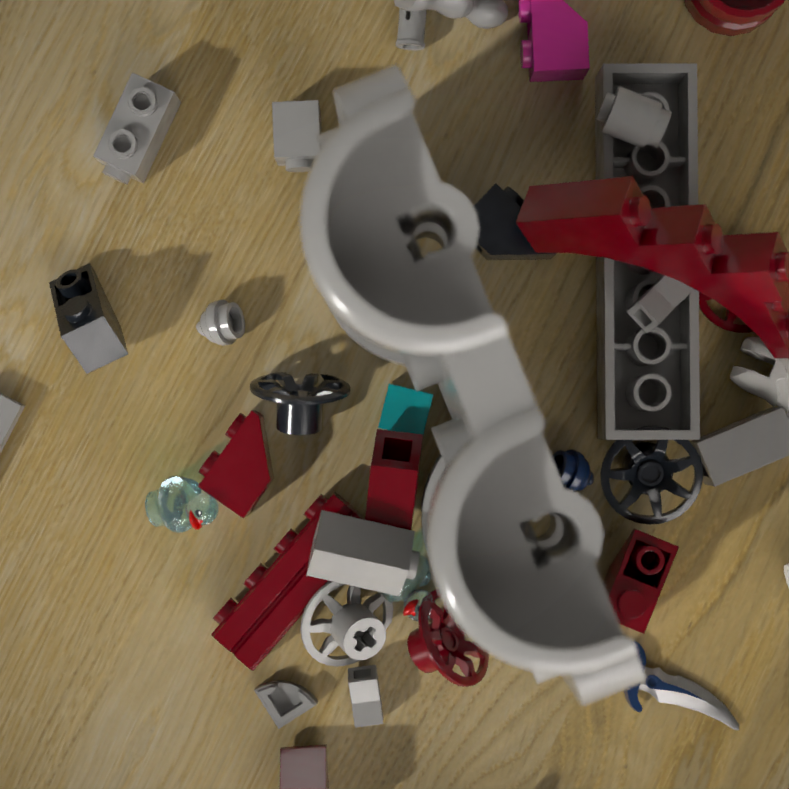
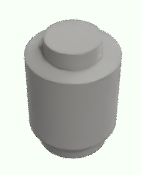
(633, 118)

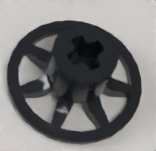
(299, 404)
(650, 473)

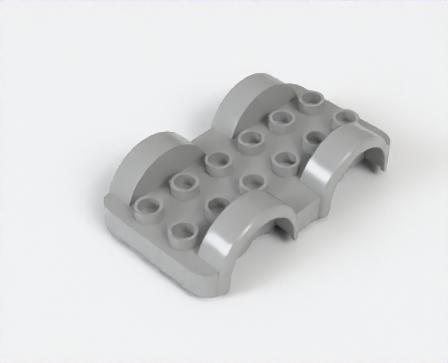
(359, 225)

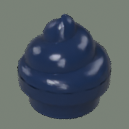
(573, 469)

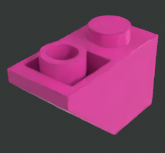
(555, 43)

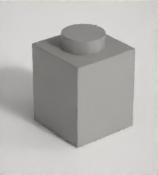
(295, 134)

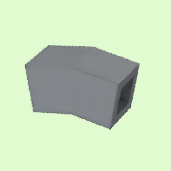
(658, 302)
(365, 696)

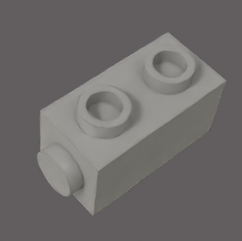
(136, 129)
(744, 446)
(362, 553)

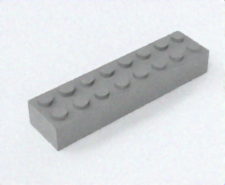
(654, 373)

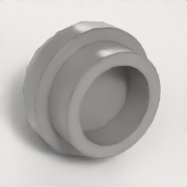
(222, 322)

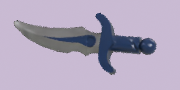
(677, 691)

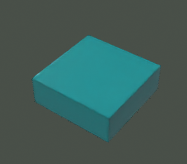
(405, 410)

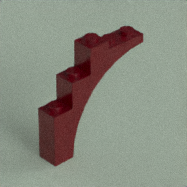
(681, 242)

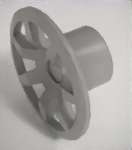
(351, 626)

